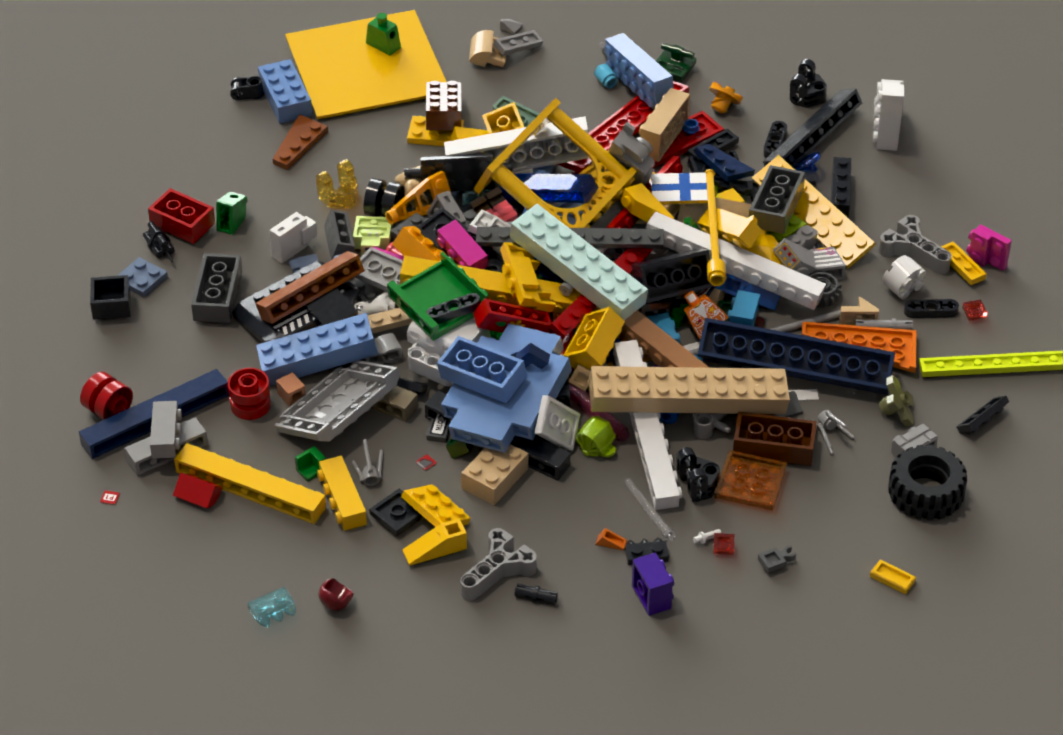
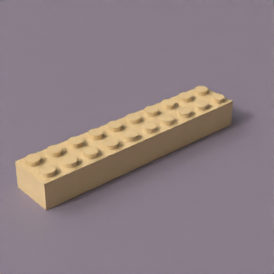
(688, 390)

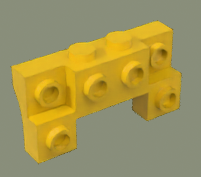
(522, 279)

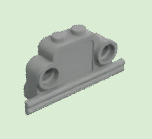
(633, 153)

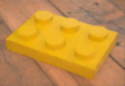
(419, 135)
(434, 505)

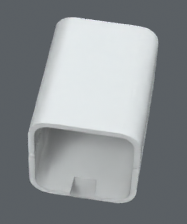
(426, 352)

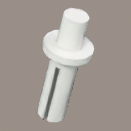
(702, 537)

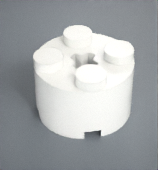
(904, 277)

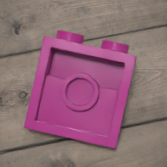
(989, 247)

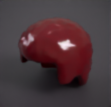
(334, 595)

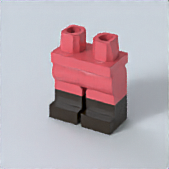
(495, 204)

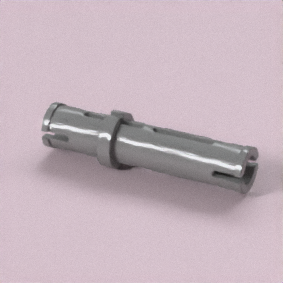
(895, 324)

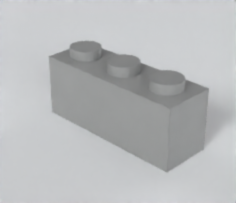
(165, 429)

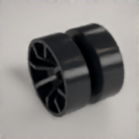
(381, 197)

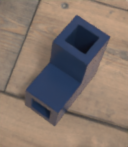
(533, 355)

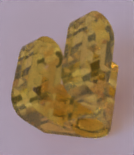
(346, 194)

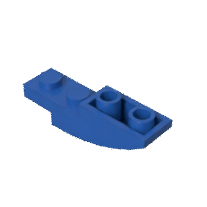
(733, 284)

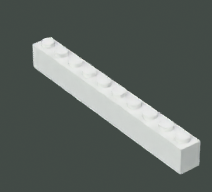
(742, 263)
(650, 438)

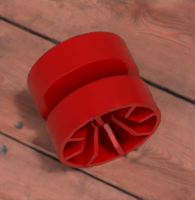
(249, 393)
(105, 395)

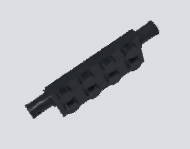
(460, 170)

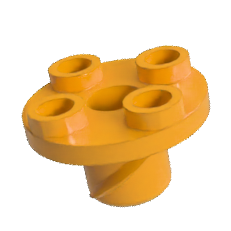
(723, 97)

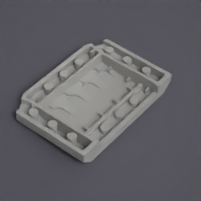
(338, 400)

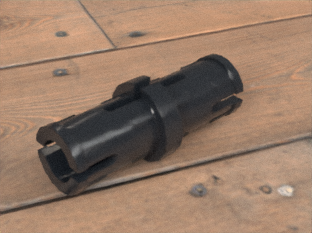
(536, 594)

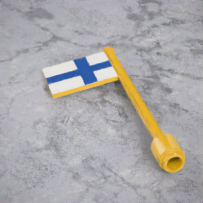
(693, 189)

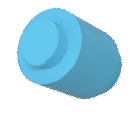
(606, 76)

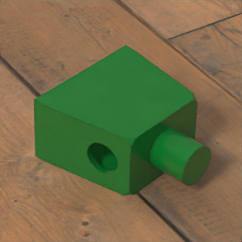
(383, 34)
(230, 212)

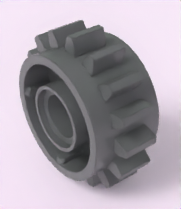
(832, 289)

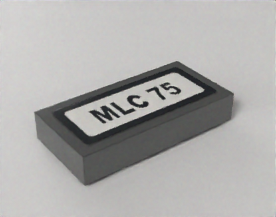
(438, 430)

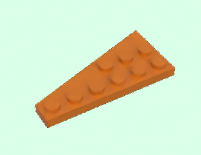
(888, 339)

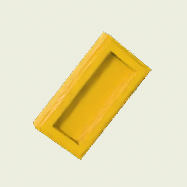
(892, 576)

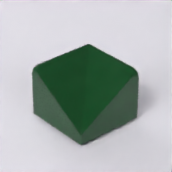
(458, 448)

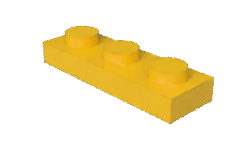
(964, 264)

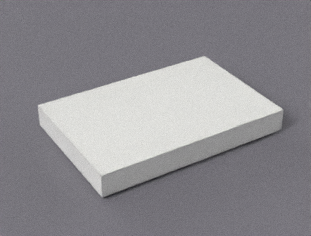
(557, 423)

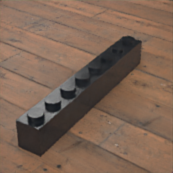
(817, 127)
(541, 454)

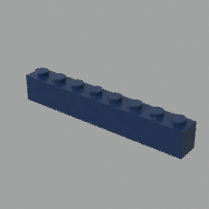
(137, 420)

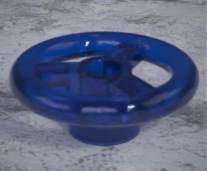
(809, 162)

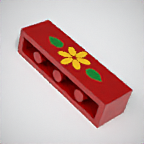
(496, 315)

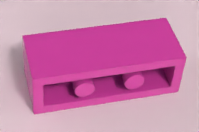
(461, 246)

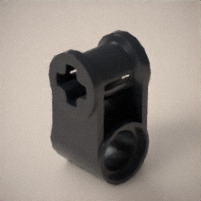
(248, 87)

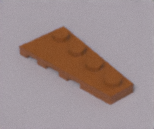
(298, 141)

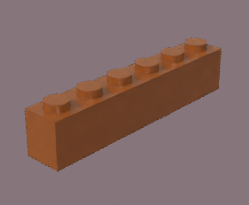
(309, 287)

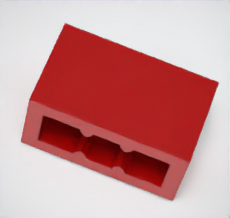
(197, 490)

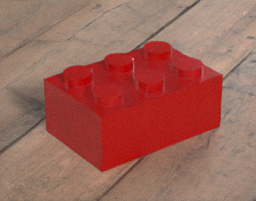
(182, 215)

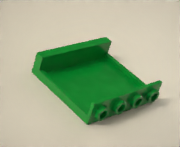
(432, 287)

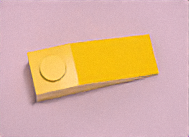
(642, 203)

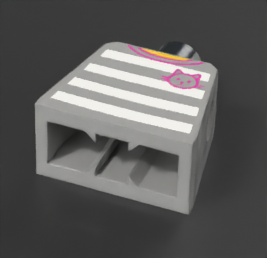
(828, 261)

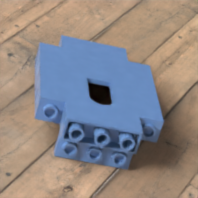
(495, 423)

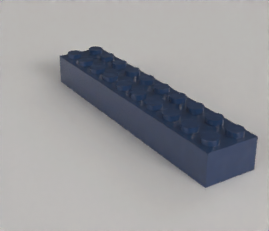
(798, 354)

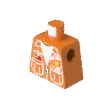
(700, 309)

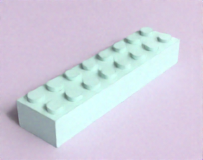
(578, 262)

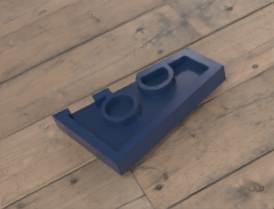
(723, 164)

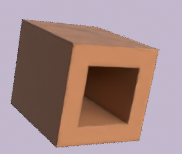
(290, 388)

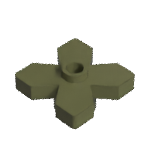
(897, 402)

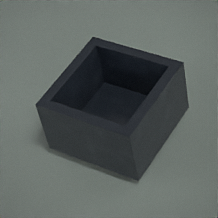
(110, 297)

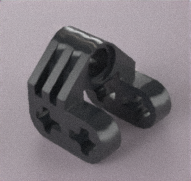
(808, 85)
(699, 473)

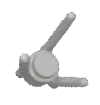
(829, 421)
(370, 475)

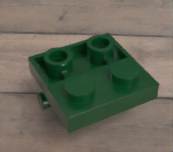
(676, 61)

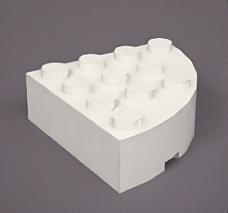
(888, 114)

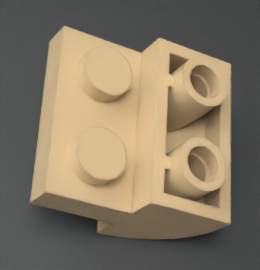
(483, 50)

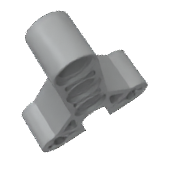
(910, 242)
(497, 565)

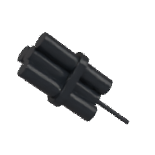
(158, 241)

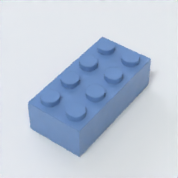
(285, 91)
(482, 369)

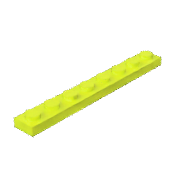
(991, 363)

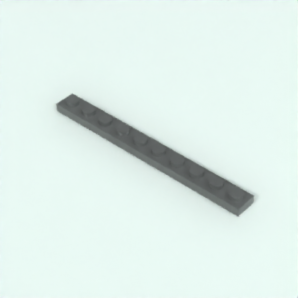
(594, 236)

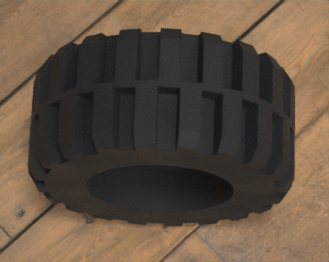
(923, 500)

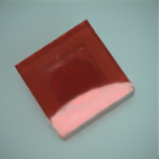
(974, 310)
(723, 543)

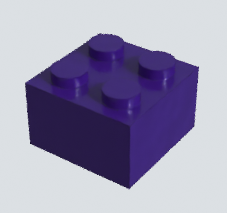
(652, 583)

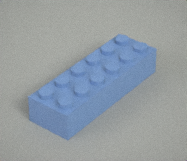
(637, 69)
(318, 348)

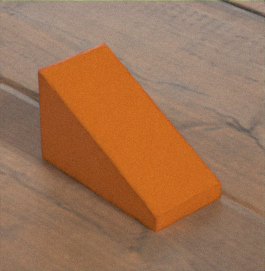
(610, 539)

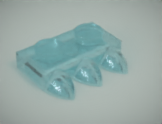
(272, 606)

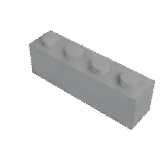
(139, 454)

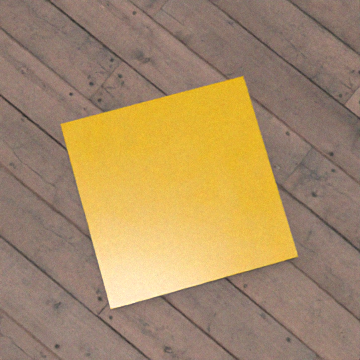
(351, 76)

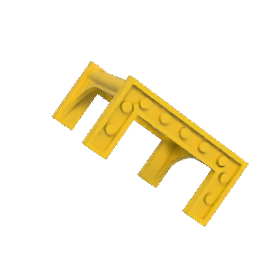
(599, 156)

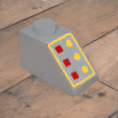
(795, 257)

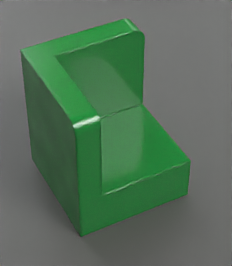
(308, 463)

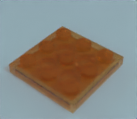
(750, 480)

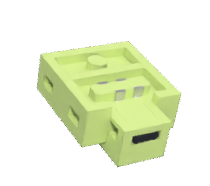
(371, 232)

